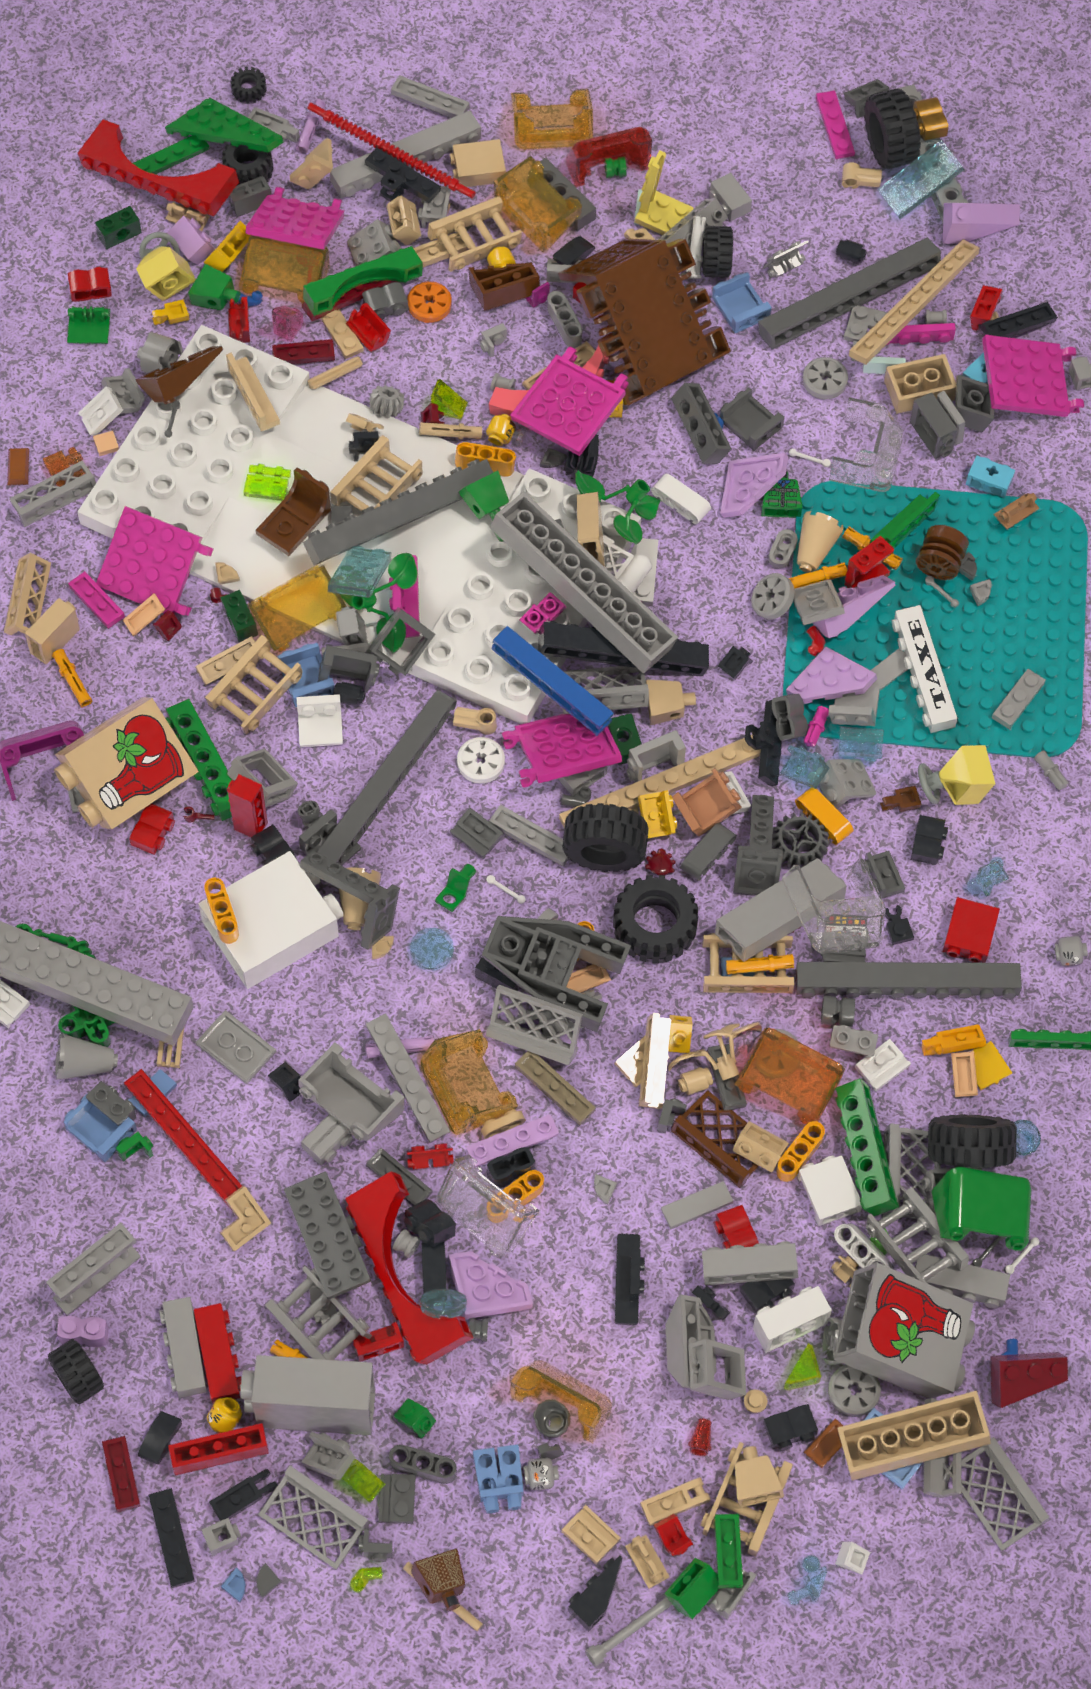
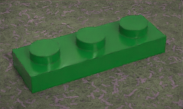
(728, 1551)

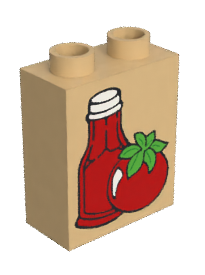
(124, 764)

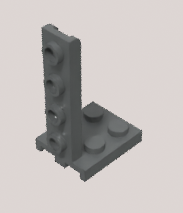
(758, 864)
(380, 901)

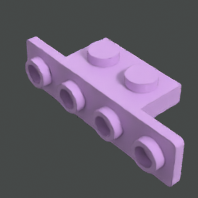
(510, 1140)

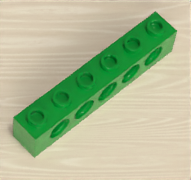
(185, 714)
(884, 1197)

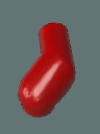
(818, 641)

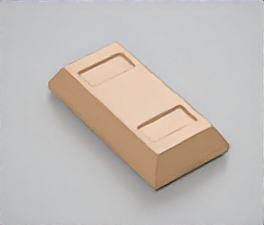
(143, 614)
(588, 978)
(964, 1074)

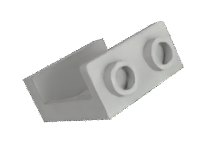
(654, 753)

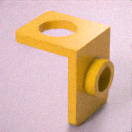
(680, 1034)

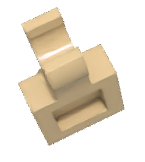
(360, 423)

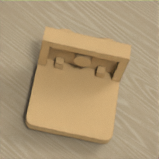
(316, 166)

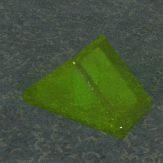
(448, 400)
(805, 1371)
(362, 1480)

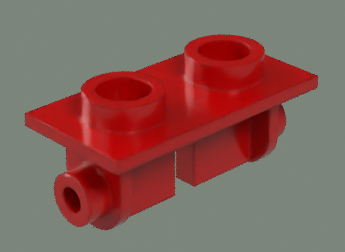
(438, 1154)

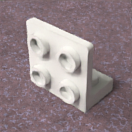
(319, 720)

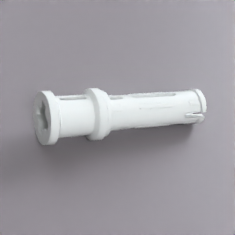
(696, 245)

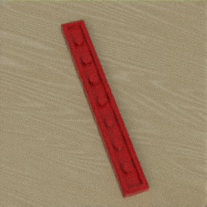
(182, 1135)

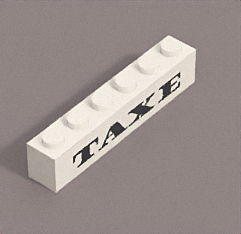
(925, 669)

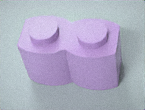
(89, 1331)

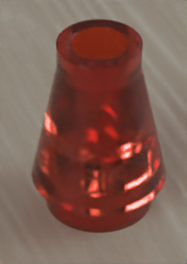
(701, 1438)

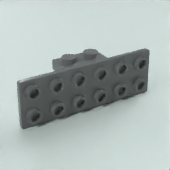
(328, 1235)

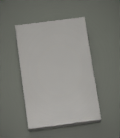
(817, 602)
(236, 1047)

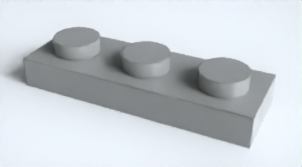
(1018, 698)

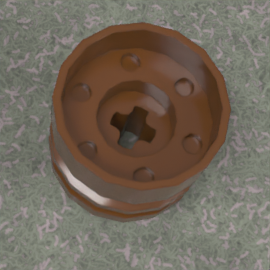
(942, 552)

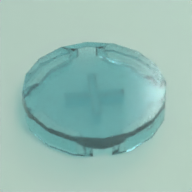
(431, 949)
(443, 1302)

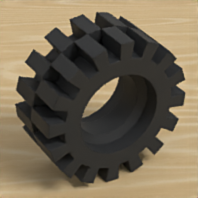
(248, 94)

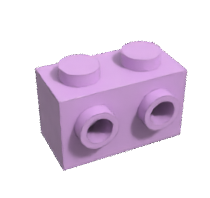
(191, 240)

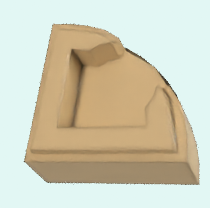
(226, 573)
(382, 947)

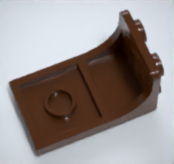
(297, 513)

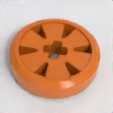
(429, 311)

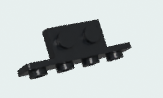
(628, 1280)

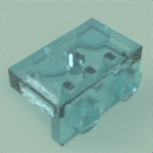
(860, 743)
(805, 767)

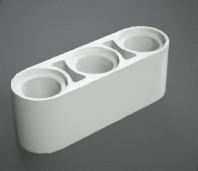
(681, 498)
(852, 1246)

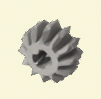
(386, 401)

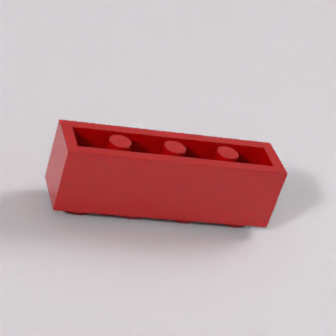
(247, 805)
(217, 1353)
(218, 1449)

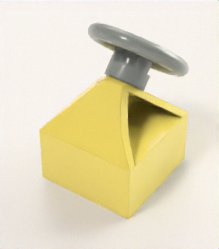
(163, 268)
(965, 777)

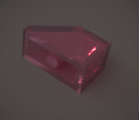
(287, 322)

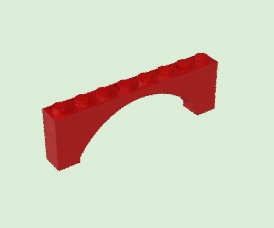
(199, 191)
(375, 1214)

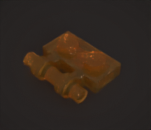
(58, 462)

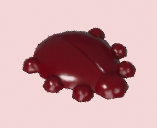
(660, 862)

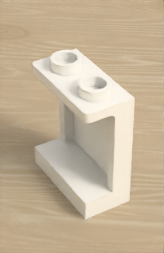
(830, 1189)

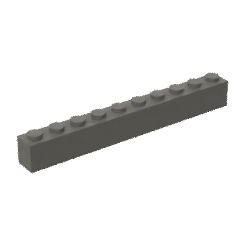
(849, 292)
(393, 513)
(908, 979)

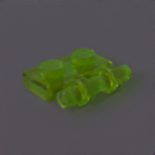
(267, 487)

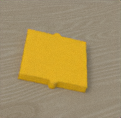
(989, 1066)

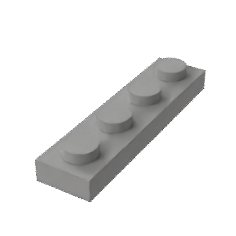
(429, 97)
(529, 834)

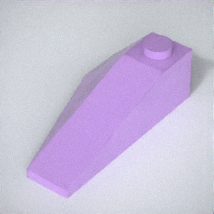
(977, 220)
(855, 603)

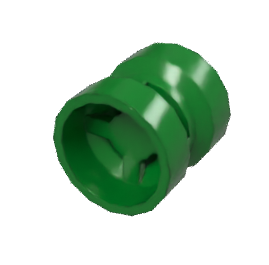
(615, 167)

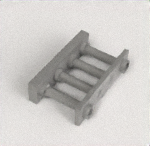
(925, 1221)
(93, 1269)
(296, 1325)

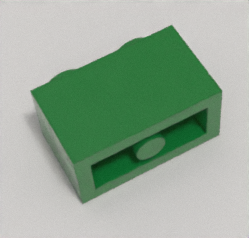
(693, 1588)

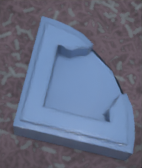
(235, 1585)

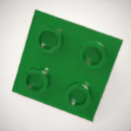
(88, 325)

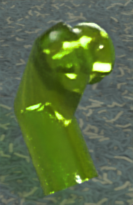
(363, 1576)

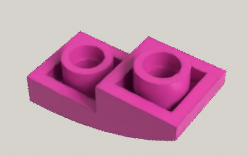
(545, 611)

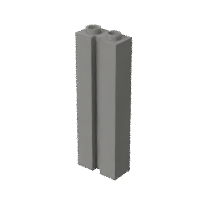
(772, 913)

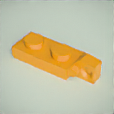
(954, 1040)

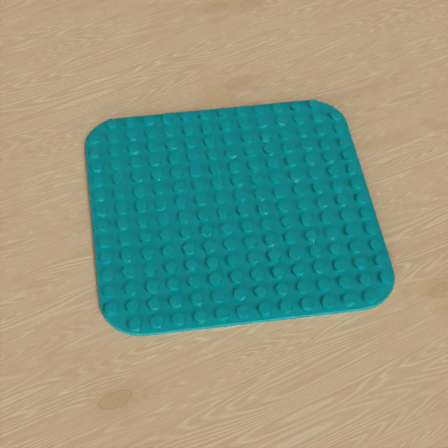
(983, 650)

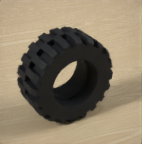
(892, 128)
(605, 837)
(661, 893)
(972, 1141)

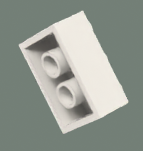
(791, 1318)

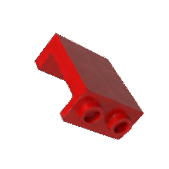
(868, 563)
(971, 930)

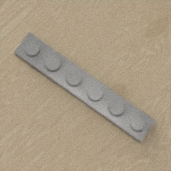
(407, 1078)

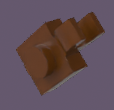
(903, 798)

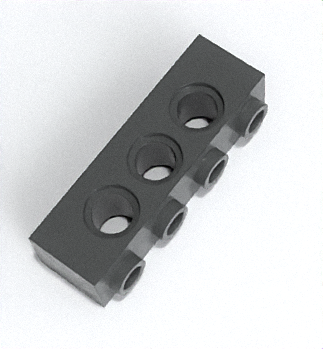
(567, 190)
(701, 423)

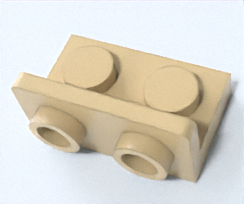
(760, 1146)

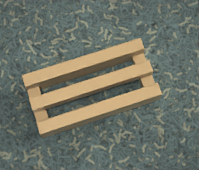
(168, 1063)

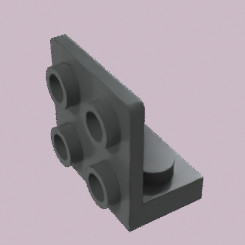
(317, 834)

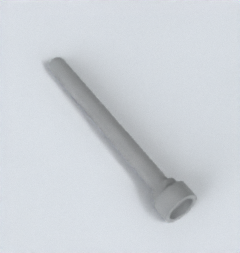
(597, 1653)

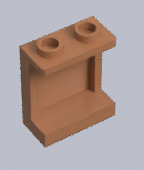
(708, 802)

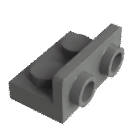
(859, 95)

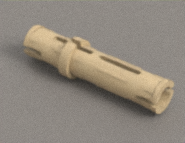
(450, 430)

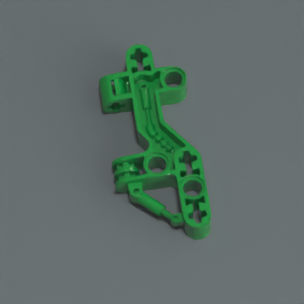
(83, 1021)

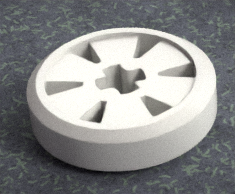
(481, 748)

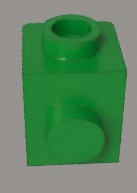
(131, 1145)
(415, 1417)

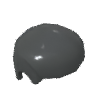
(555, 1413)

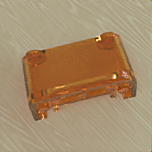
(790, 1074)

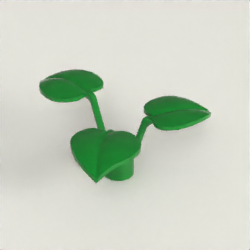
(643, 504)
(404, 572)

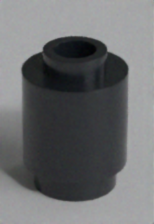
(851, 251)
(350, 693)

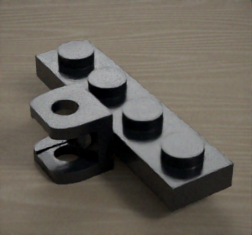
(400, 177)
(769, 743)

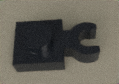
(898, 929)
(707, 1296)

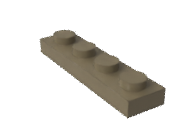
(555, 1087)

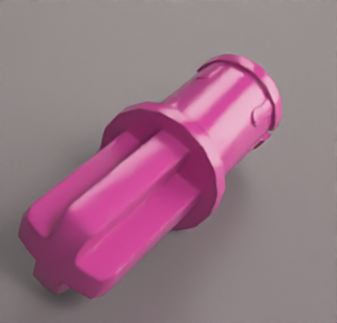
(816, 726)

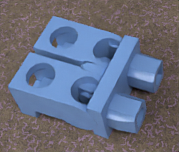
(499, 1485)

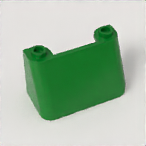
(983, 1204)

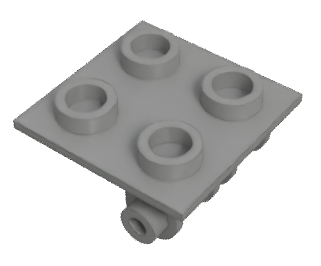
(782, 260)

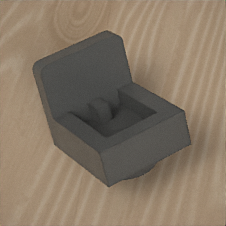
(378, 1551)

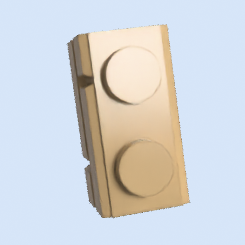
(403, 220)

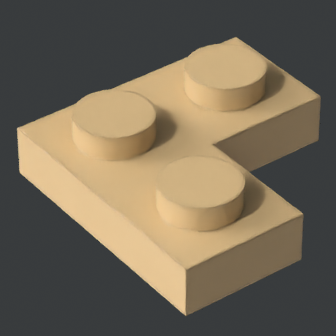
(249, 1219)

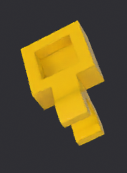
(173, 312)

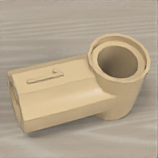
(855, 176)
(474, 719)

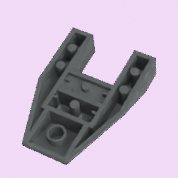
(542, 957)

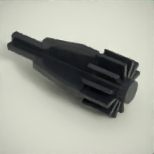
(586, 462)

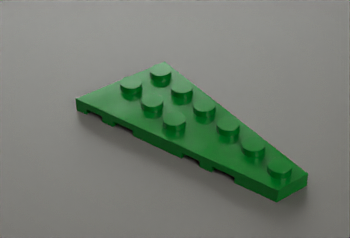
(219, 123)

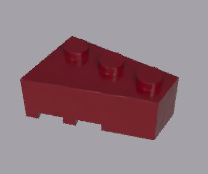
(1025, 1375)

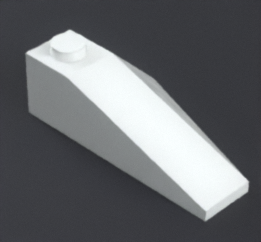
(645, 591)

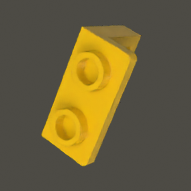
(658, 813)

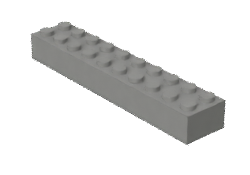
(583, 582)
(92, 985)

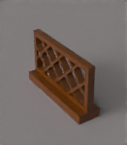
(708, 1147)

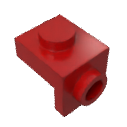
(673, 1535)

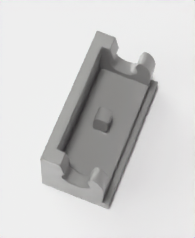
(727, 1599)

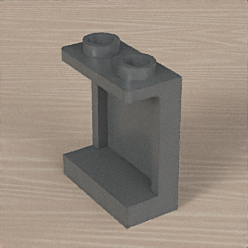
(750, 419)
(349, 665)

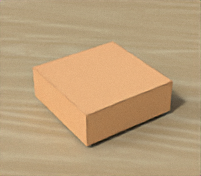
(106, 443)

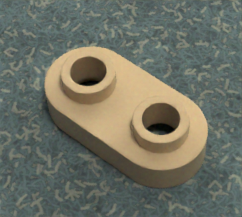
(508, 1121)

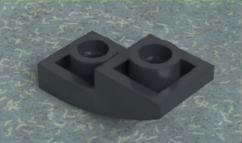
(573, 251)
(158, 1437)

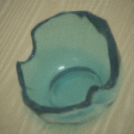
(1028, 1137)

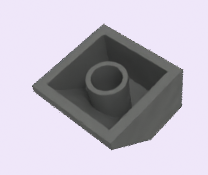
(973, 403)

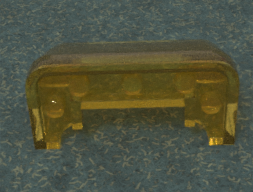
(552, 124)
(535, 203)
(282, 266)
(296, 607)
(463, 1082)
(591, 1404)

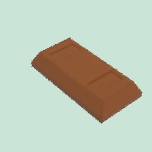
(18, 466)
(825, 1445)

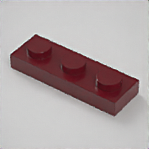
(305, 352)
(121, 1474)

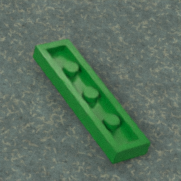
(172, 155)
(1051, 1040)

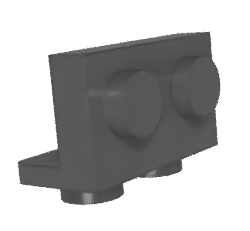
(884, 874)
(111, 1104)

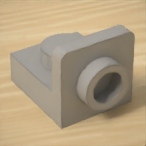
(491, 337)

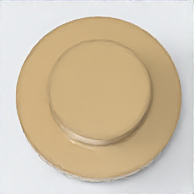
(755, 1401)

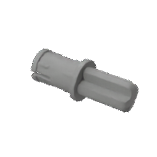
(1051, 770)

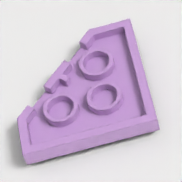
(750, 480)
(831, 677)
(487, 1287)

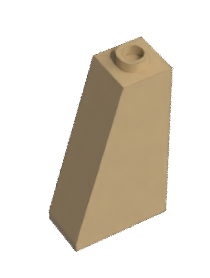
(590, 525)

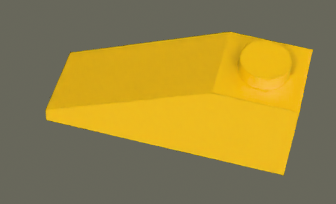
(228, 248)

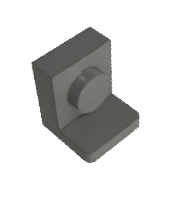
(667, 1117)

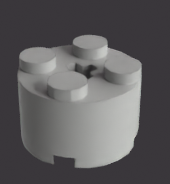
(158, 352)

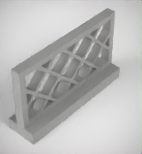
(617, 697)
(531, 1039)
(893, 1148)
(1018, 1488)
(321, 1497)

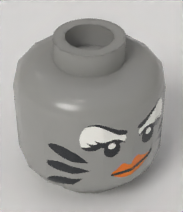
(1070, 950)
(540, 1474)

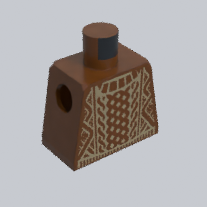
(440, 1578)

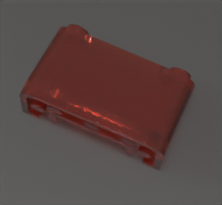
(633, 144)

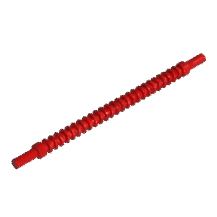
(452, 183)

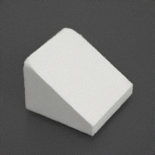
(852, 1557)

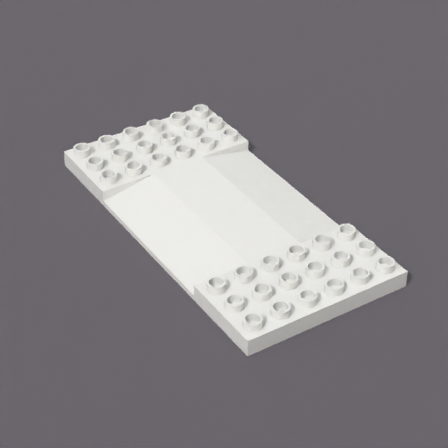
(465, 575)

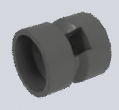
(837, 1011)

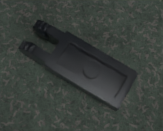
(241, 1496)

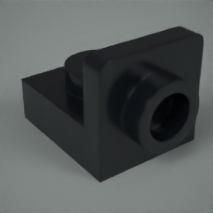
(362, 442)
(735, 661)
(286, 1080)

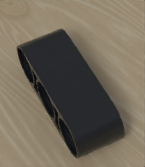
(433, 1267)

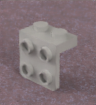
(372, 242)
(856, 709)
(845, 781)

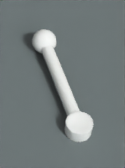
(826, 463)
(491, 880)
(1010, 1268)

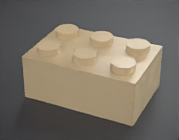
(918, 378)

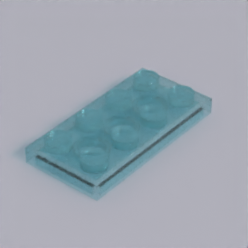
(921, 179)
(359, 572)

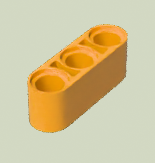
(498, 458)
(819, 807)
(225, 919)
(804, 1142)
(522, 1187)

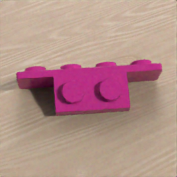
(408, 601)

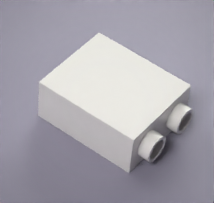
(277, 919)

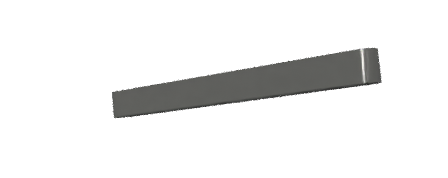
(388, 778)

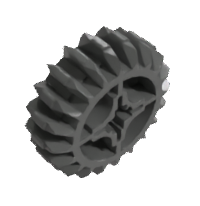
(814, 849)

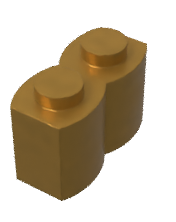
(930, 118)

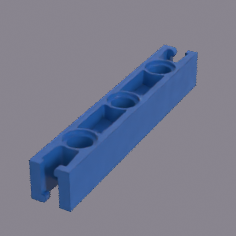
(552, 680)

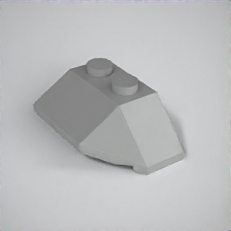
(686, 1325)

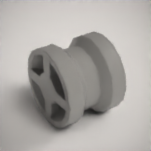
(406, 1243)

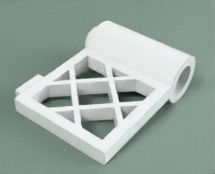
(630, 572)

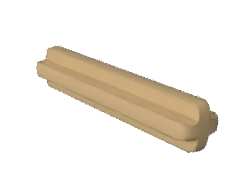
(335, 373)

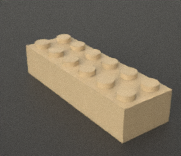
(914, 1435)

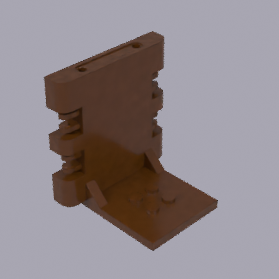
(648, 312)

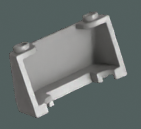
(350, 1095)

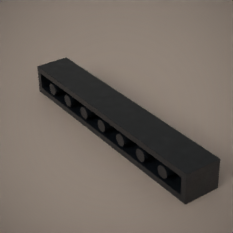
(590, 645)

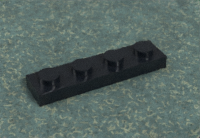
(1020, 321)
(171, 1538)

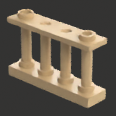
(473, 216)
(367, 465)
(247, 665)
(744, 984)
(761, 1517)

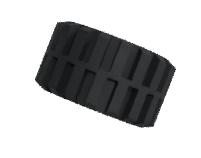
(262, 164)
(717, 251)
(75, 1371)

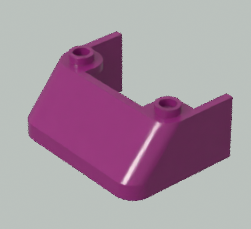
(35, 742)

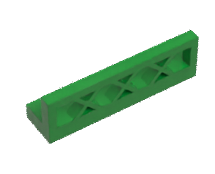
(908, 519)

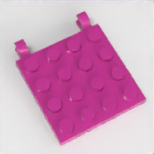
(295, 220)
(1028, 376)
(569, 403)
(150, 560)
(561, 748)

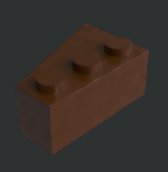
(503, 285)

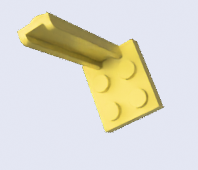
(658, 210)

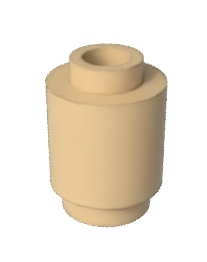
(695, 1080)

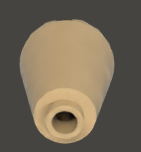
(817, 538)
(353, 907)

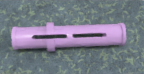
(308, 131)
(411, 1045)

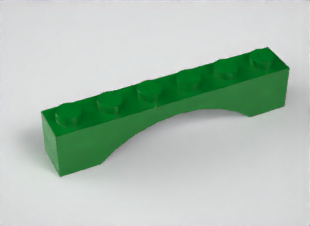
(397, 266)

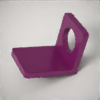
(539, 295)

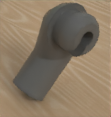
(578, 799)

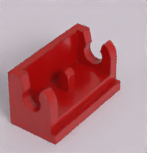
(985, 306)
(239, 320)
(369, 327)
(382, 1342)

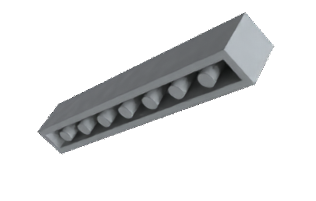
(425, 145)

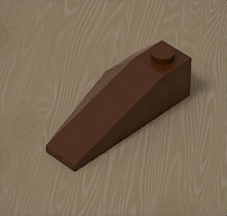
(171, 382)

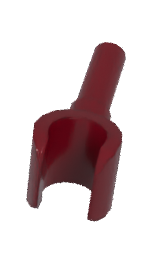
(216, 594)
(194, 815)

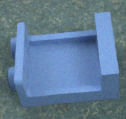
(740, 302)
(309, 659)
(96, 1129)

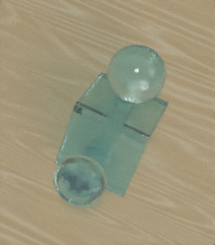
(987, 877)
(813, 1582)

